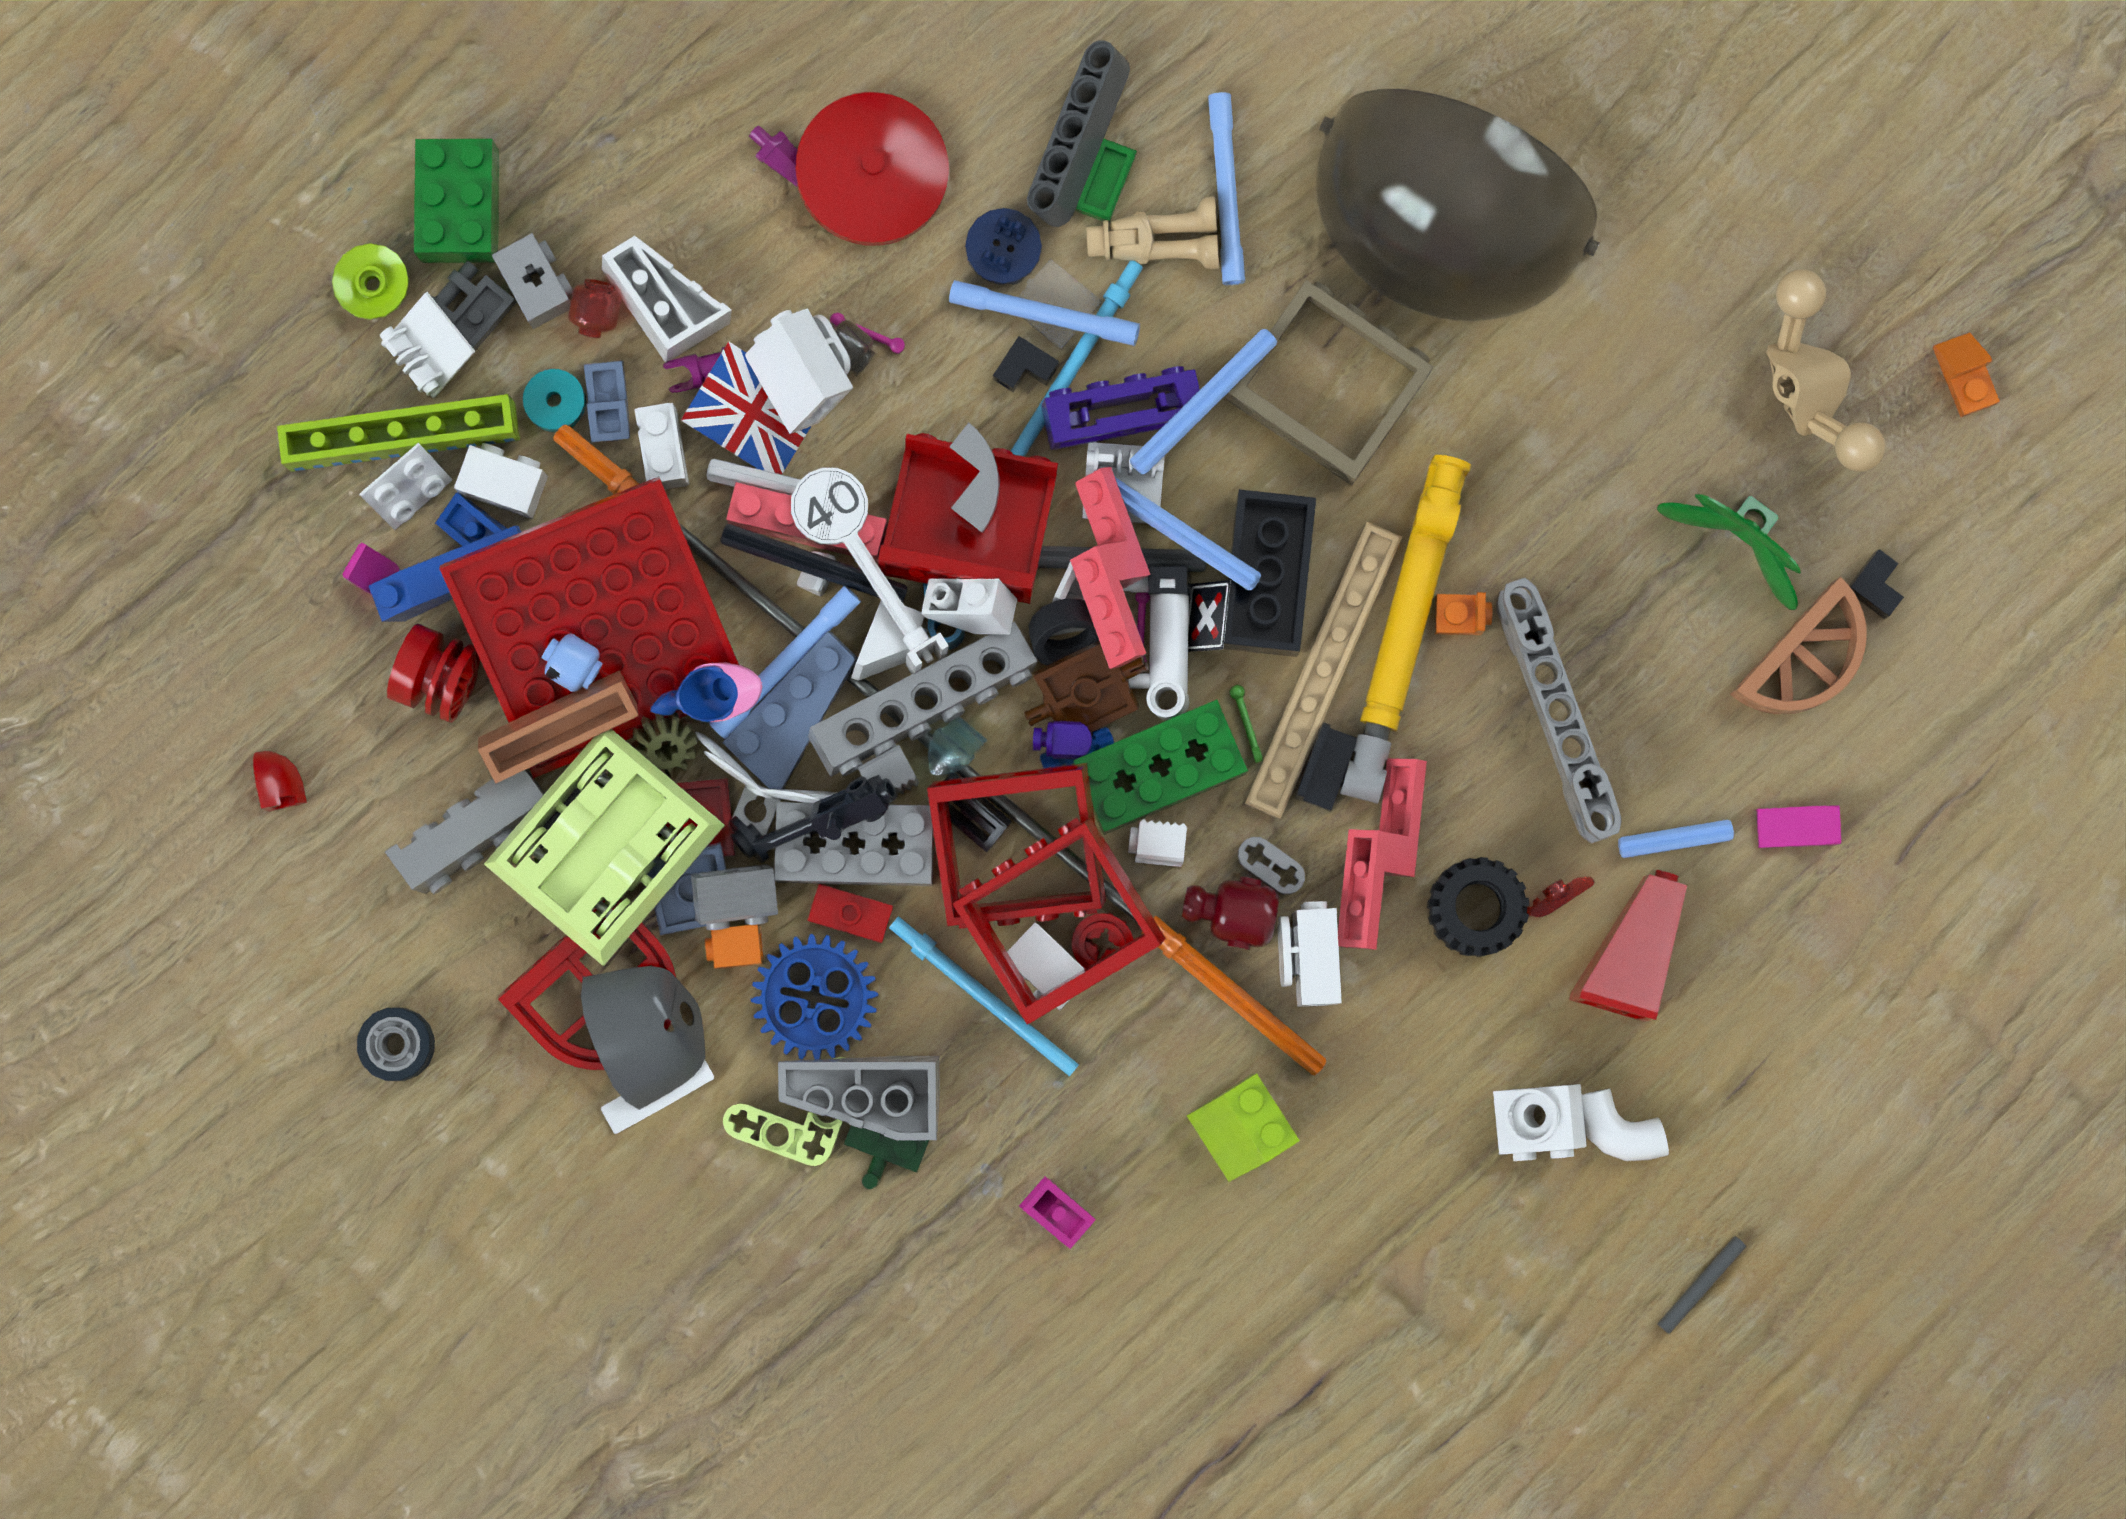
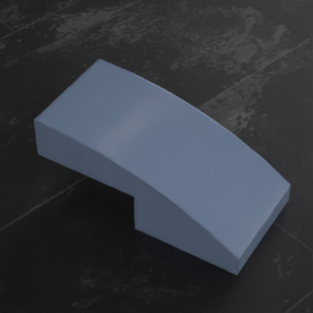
(607, 401)

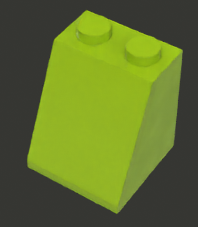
(1243, 1127)

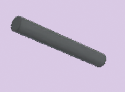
(1701, 1285)

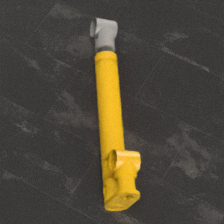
(1405, 625)

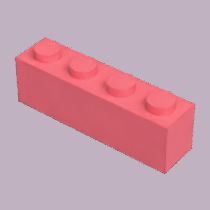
(770, 515)

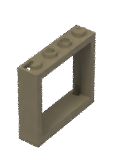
(1299, 435)

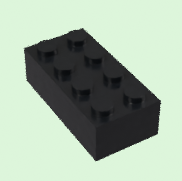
(1275, 539)

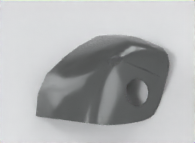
(627, 1029)

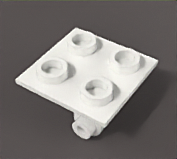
(427, 346)
(1118, 458)
(406, 486)

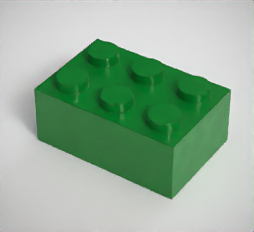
(456, 200)

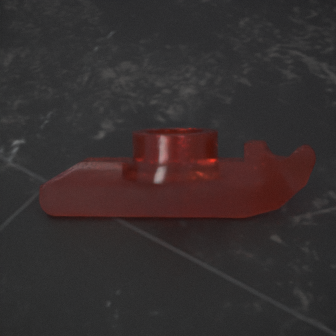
(1558, 895)

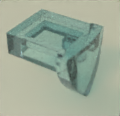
(953, 747)

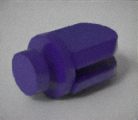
(1063, 740)

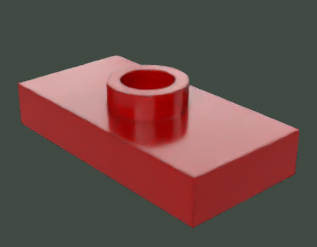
(850, 913)

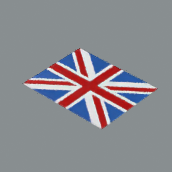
(740, 416)

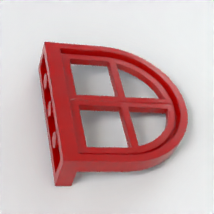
(547, 970)

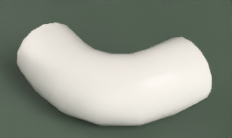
(1618, 1136)

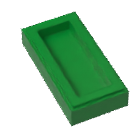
(1106, 180)

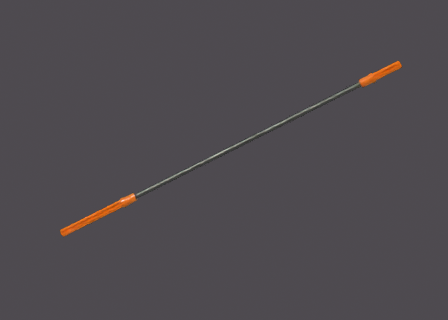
(1173, 946)

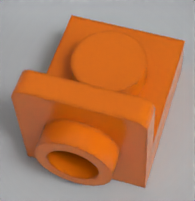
(1462, 614)

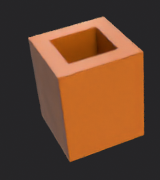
(735, 947)

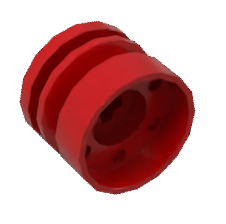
(424, 670)

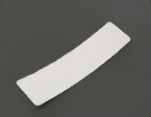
(623, 1115)

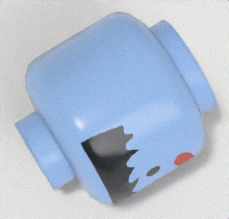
(572, 662)

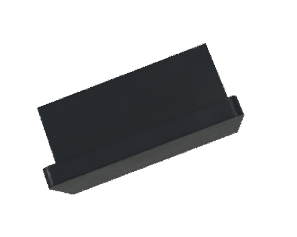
(1325, 767)

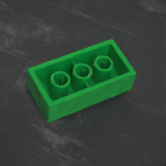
(1185, 777)

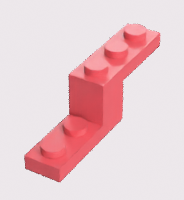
(1110, 567)
(1381, 853)

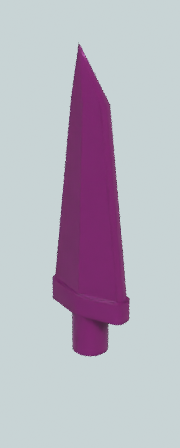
(776, 152)

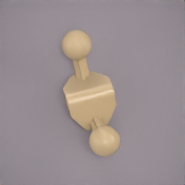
(1815, 379)

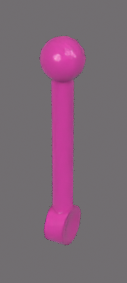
(896, 345)
(1142, 598)

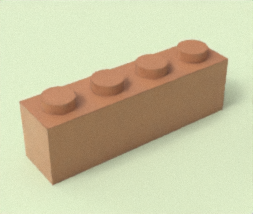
(557, 727)

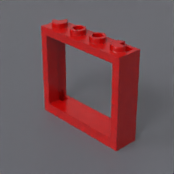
(1009, 912)
(997, 956)

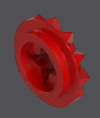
(1092, 927)

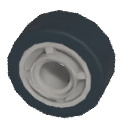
(373, 1044)

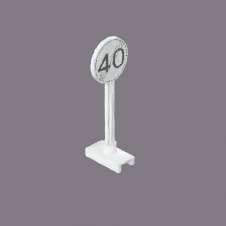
(831, 510)

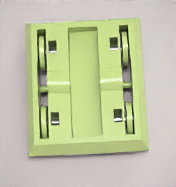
(603, 844)

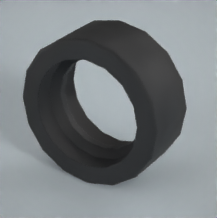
(1054, 618)

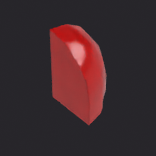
(277, 781)

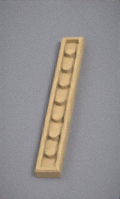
(1323, 670)

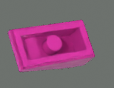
(368, 567)
(1799, 826)

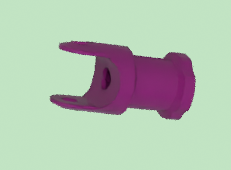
(698, 367)

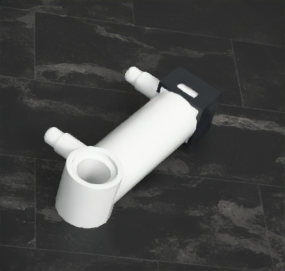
(1169, 620)

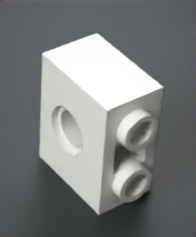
(1522, 1135)

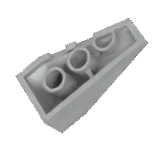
(874, 1093)

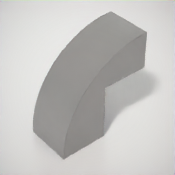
(981, 496)

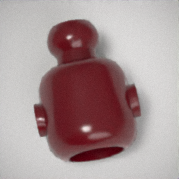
(1239, 912)

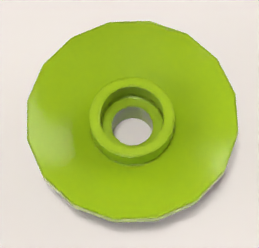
(359, 267)

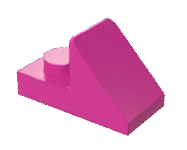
(1057, 1212)

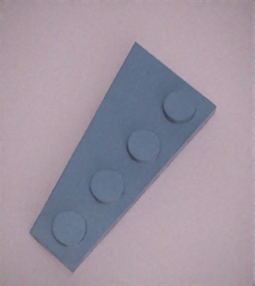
(778, 729)

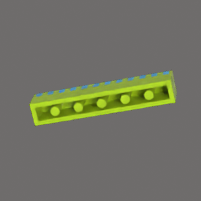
(397, 431)

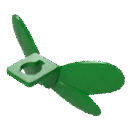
(1768, 553)

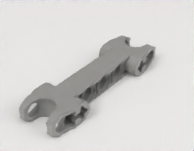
(1536, 622)

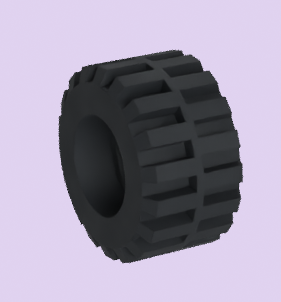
(1510, 896)

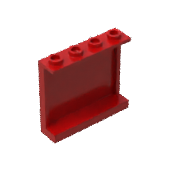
(935, 542)

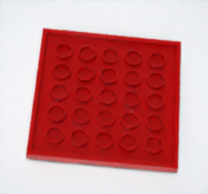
(606, 575)

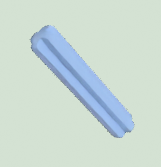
(1675, 838)

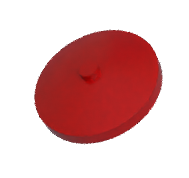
(872, 168)

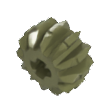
(669, 729)

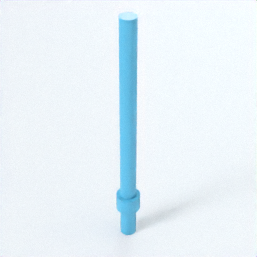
(1115, 298)
(925, 947)

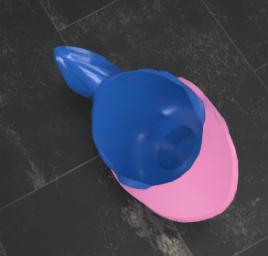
(712, 693)

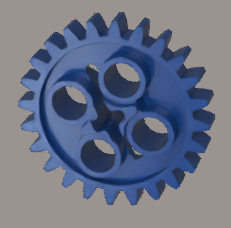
(807, 1032)

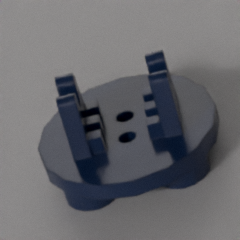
(995, 262)

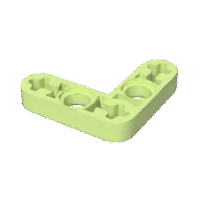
(798, 1133)

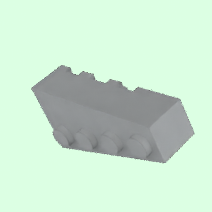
(465, 833)

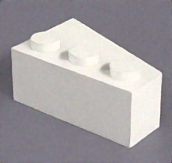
(662, 300)

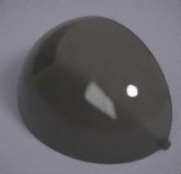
(1449, 205)

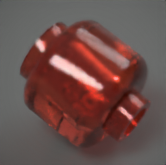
(594, 307)

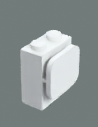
(801, 367)
(1311, 954)

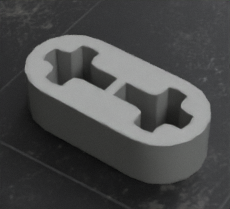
(1276, 858)

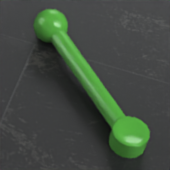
(1237, 692)

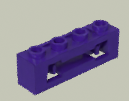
(1101, 394)

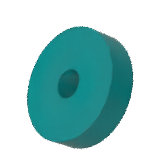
(545, 385)

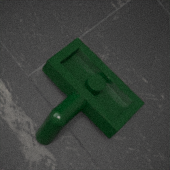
(884, 1149)

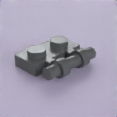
(482, 307)

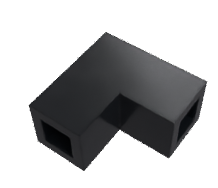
(1024, 359)
(1870, 585)

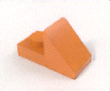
(1966, 373)

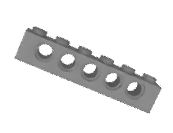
(830, 734)

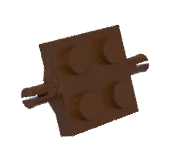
(1086, 689)

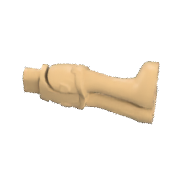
(1133, 239)

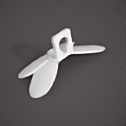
(752, 790)

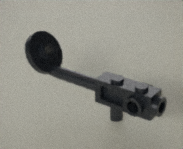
(858, 802)

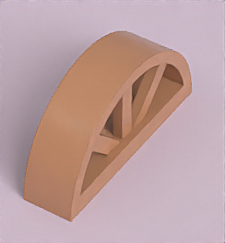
(1803, 631)

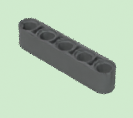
(1076, 151)

